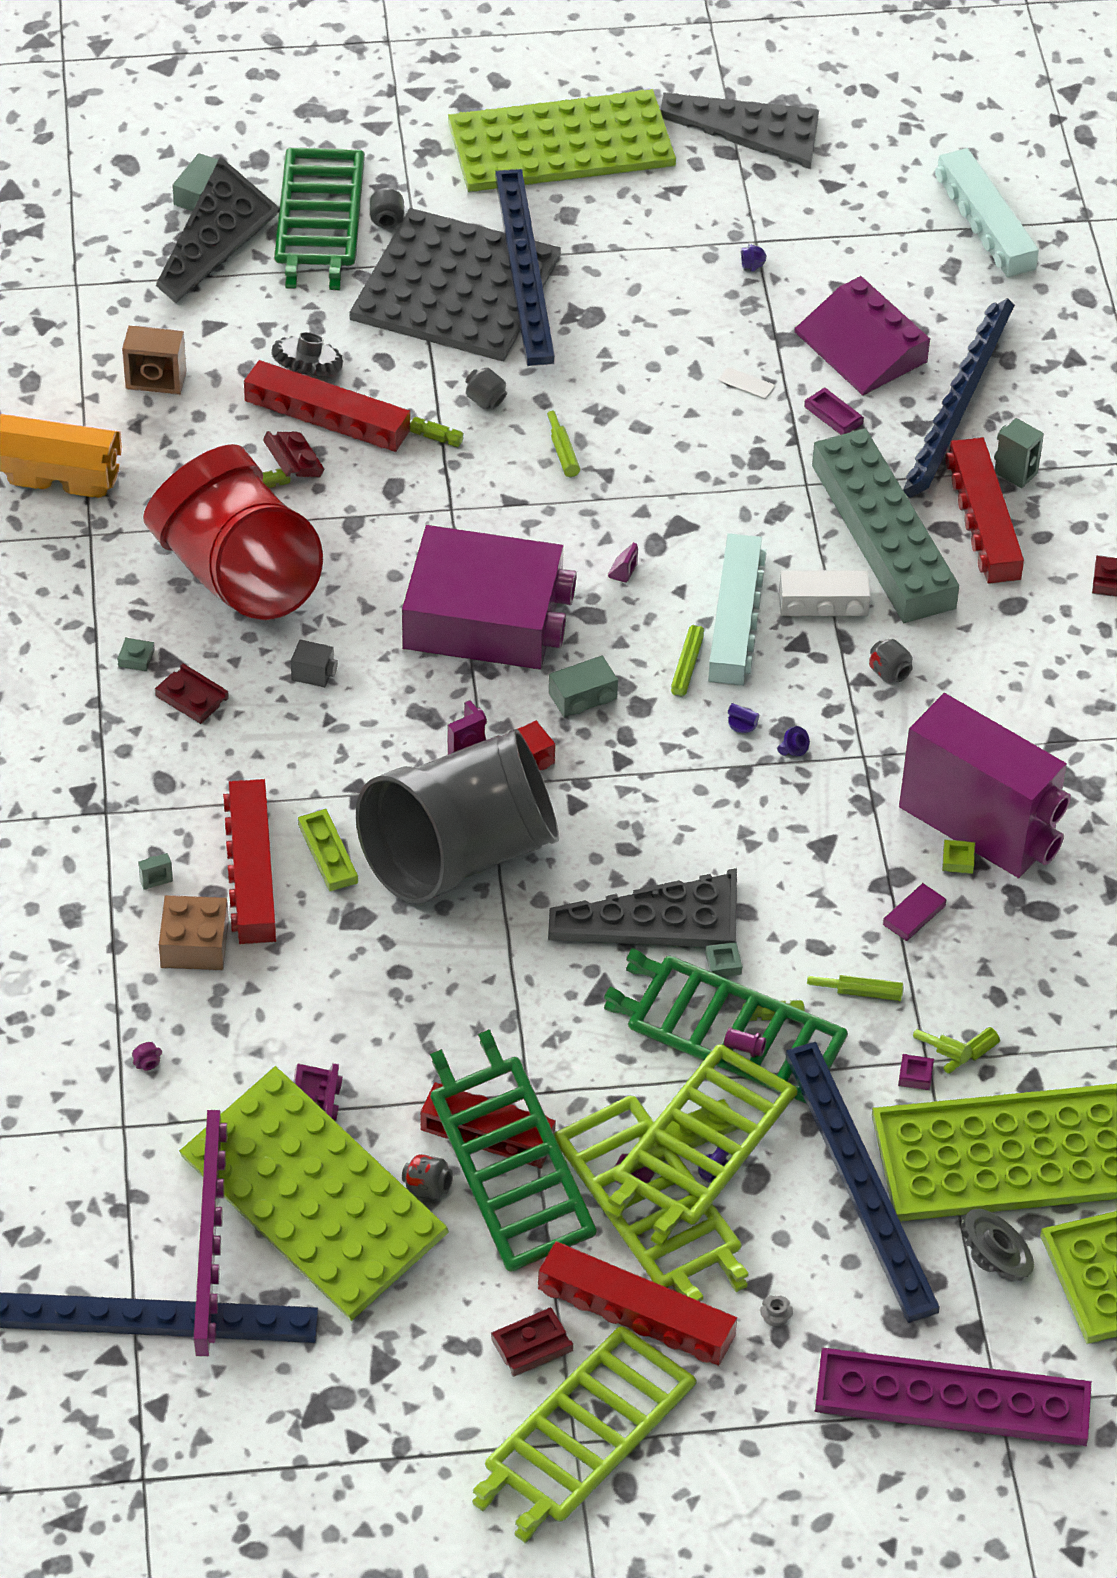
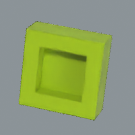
(958, 856)

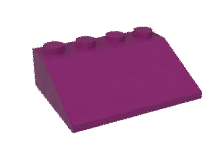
(864, 336)

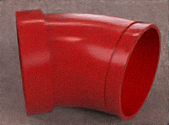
(236, 534)

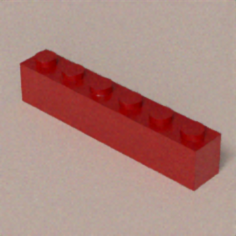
(327, 405)
(985, 510)
(251, 862)
(637, 1303)

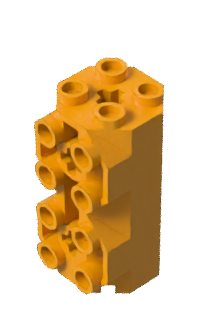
(46, 451)

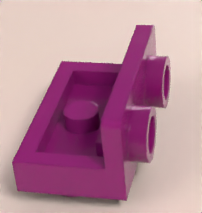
(468, 729)
(320, 1086)

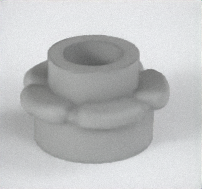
(776, 1317)

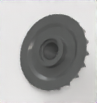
(307, 355)
(996, 1245)

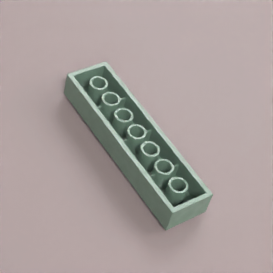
(885, 526)

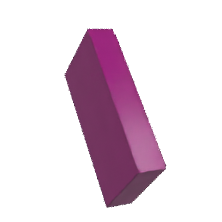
(833, 411)
(914, 912)

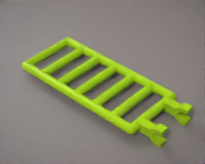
(723, 1174)
(678, 1277)
(544, 1506)

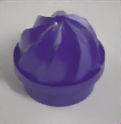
(752, 257)

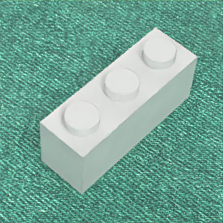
(824, 593)

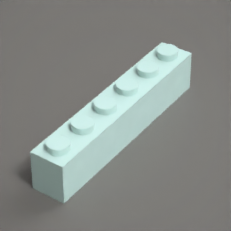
(987, 212)
(735, 609)

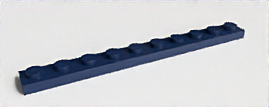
(524, 268)
(957, 400)
(862, 1183)
(155, 1317)

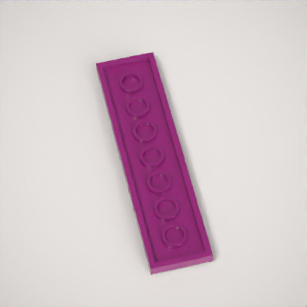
(954, 1396)

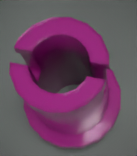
(745, 1042)

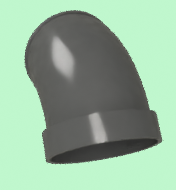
(454, 817)

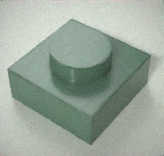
(135, 654)
(155, 871)
(724, 959)

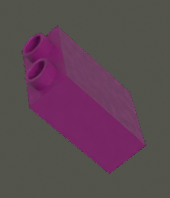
(486, 597)
(984, 786)

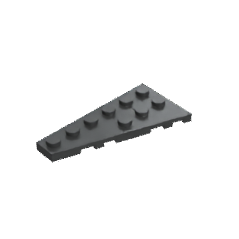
(754, 125)
(219, 225)
(662, 914)

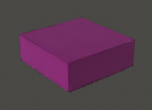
(916, 1072)

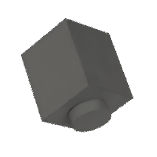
(313, 663)

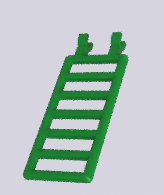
(287, 204)
(659, 973)
(476, 1178)

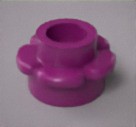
(146, 1056)

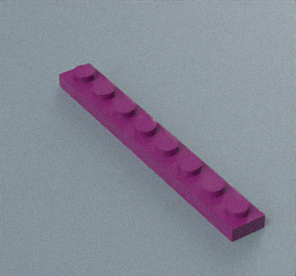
(209, 1242)

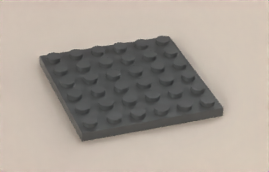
(447, 285)

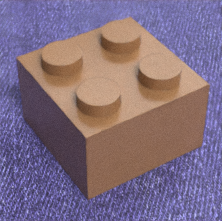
(154, 359)
(193, 932)

